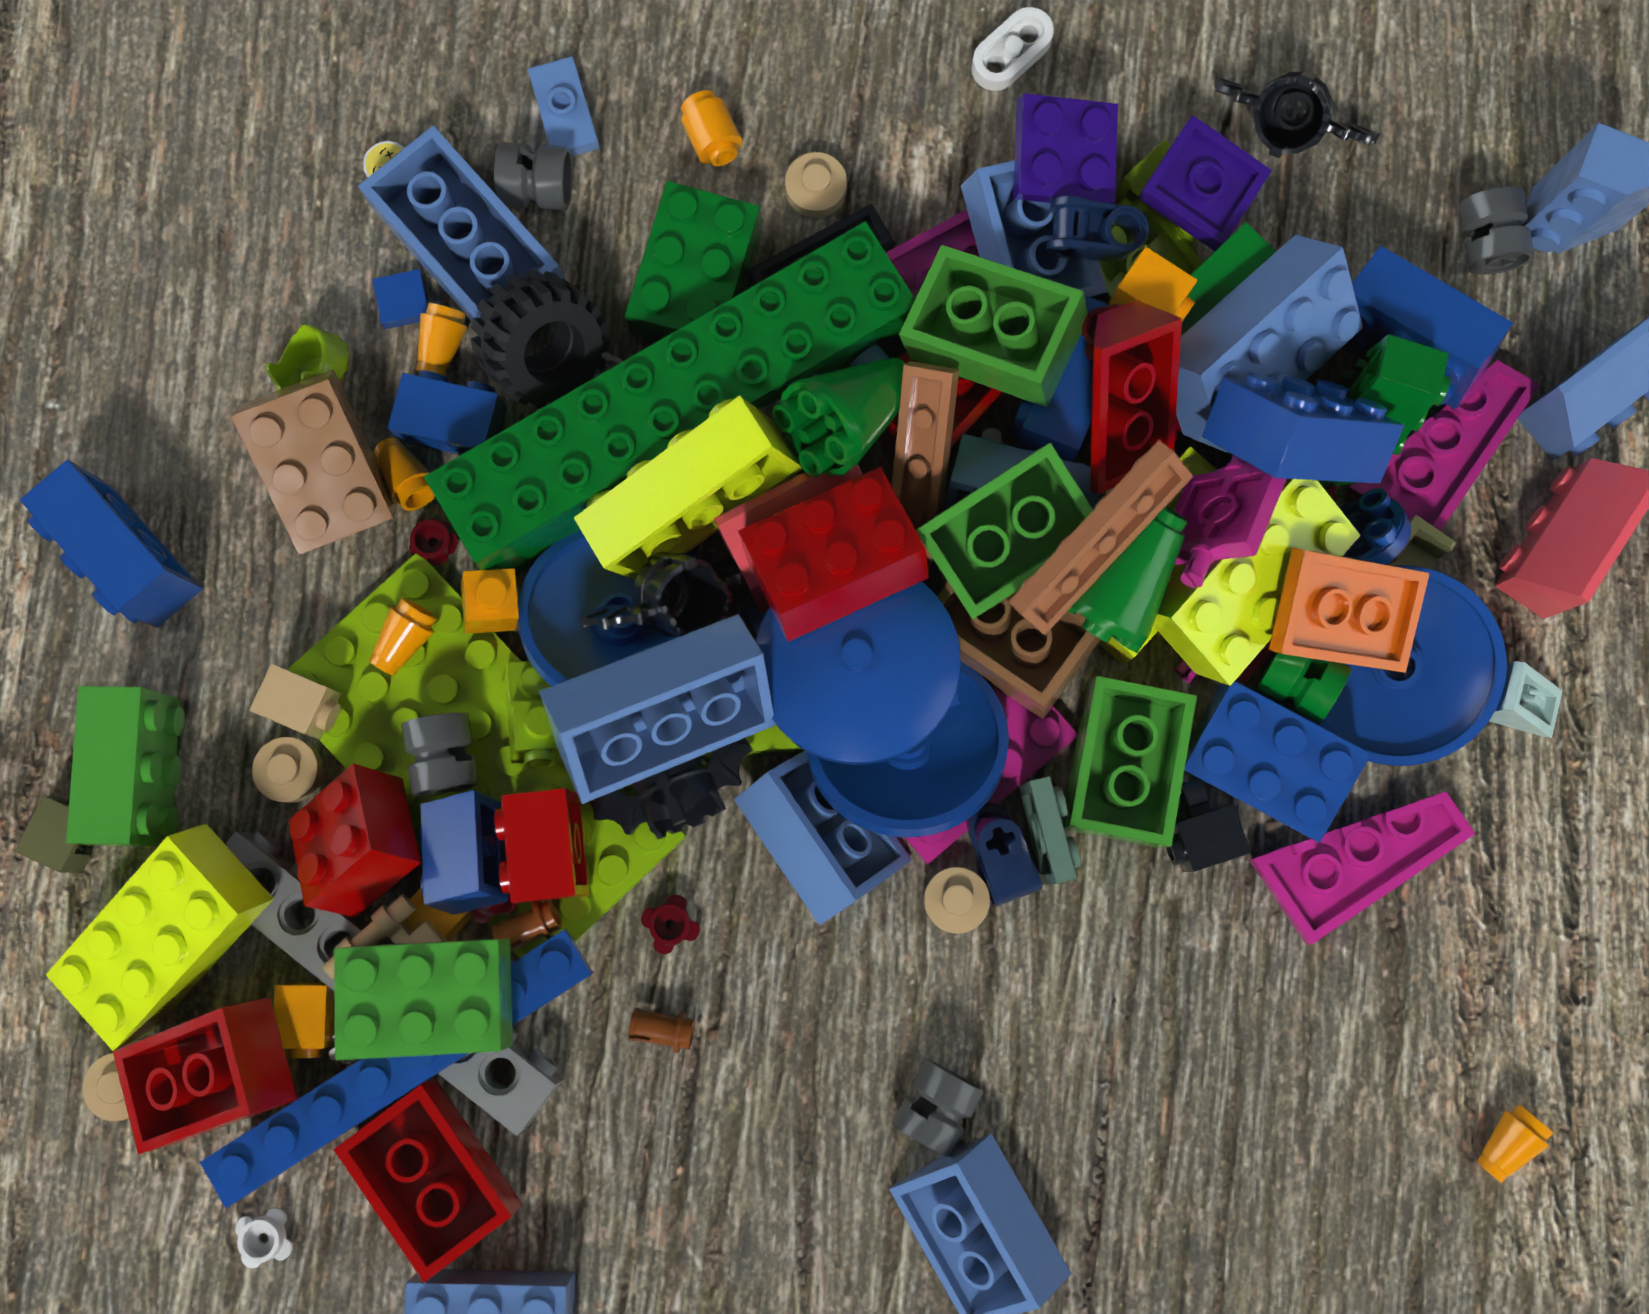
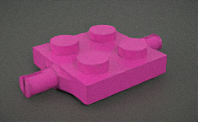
(1224, 516)

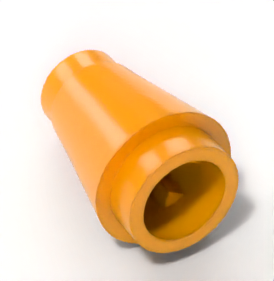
(439, 337)
(403, 474)
(402, 634)
(1513, 1143)

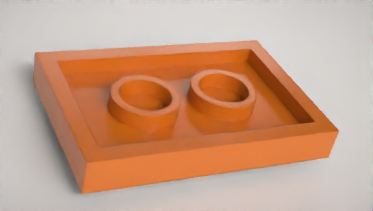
(1348, 611)

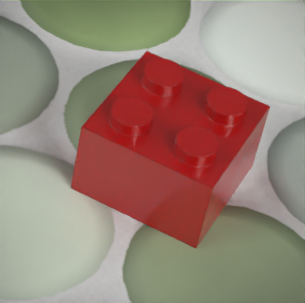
(354, 841)
(542, 846)

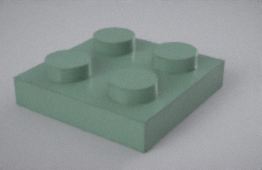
(1043, 811)

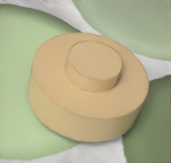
(815, 185)
(287, 770)
(956, 900)
(103, 1090)

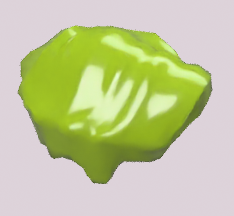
(308, 355)

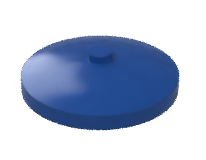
(554, 594)
(865, 680)
(1448, 686)
(933, 783)

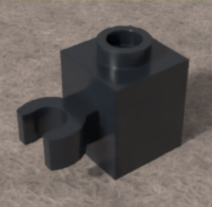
(1206, 834)

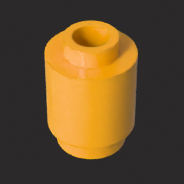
(710, 128)

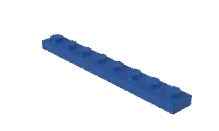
(373, 1084)

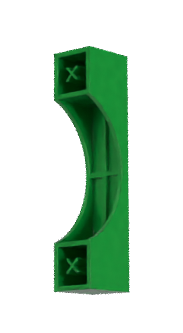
(534, 477)

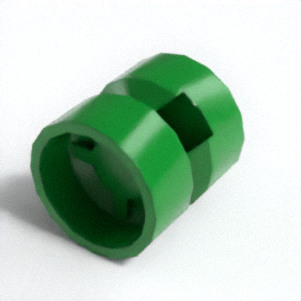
(1305, 681)

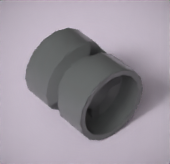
(533, 176)
(1496, 230)
(440, 754)
(937, 1108)

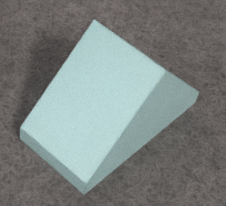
(1528, 701)

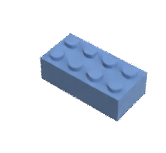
(453, 221)
(1272, 324)
(659, 707)

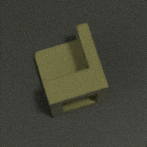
(1424, 545)
(46, 838)

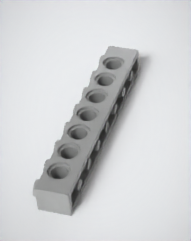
(313, 946)

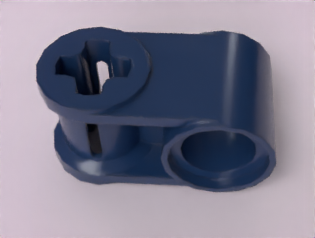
(1085, 232)
(1002, 860)

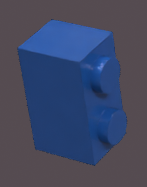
(445, 414)
(461, 853)

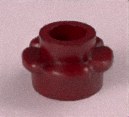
(429, 529)

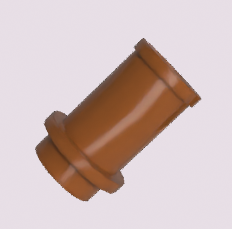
(530, 925)
(662, 1029)

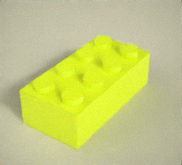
(677, 495)
(1236, 608)
(159, 935)

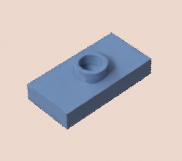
(563, 106)

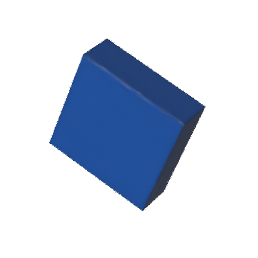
(401, 298)

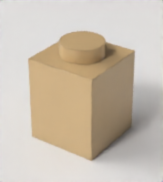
(296, 702)

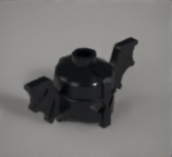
(1287, 133)
(674, 595)
(676, 795)

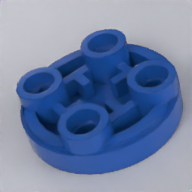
(1380, 523)

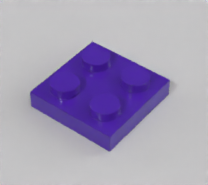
(1065, 149)
(1204, 183)

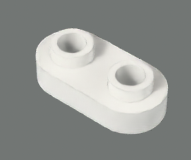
(1009, 51)

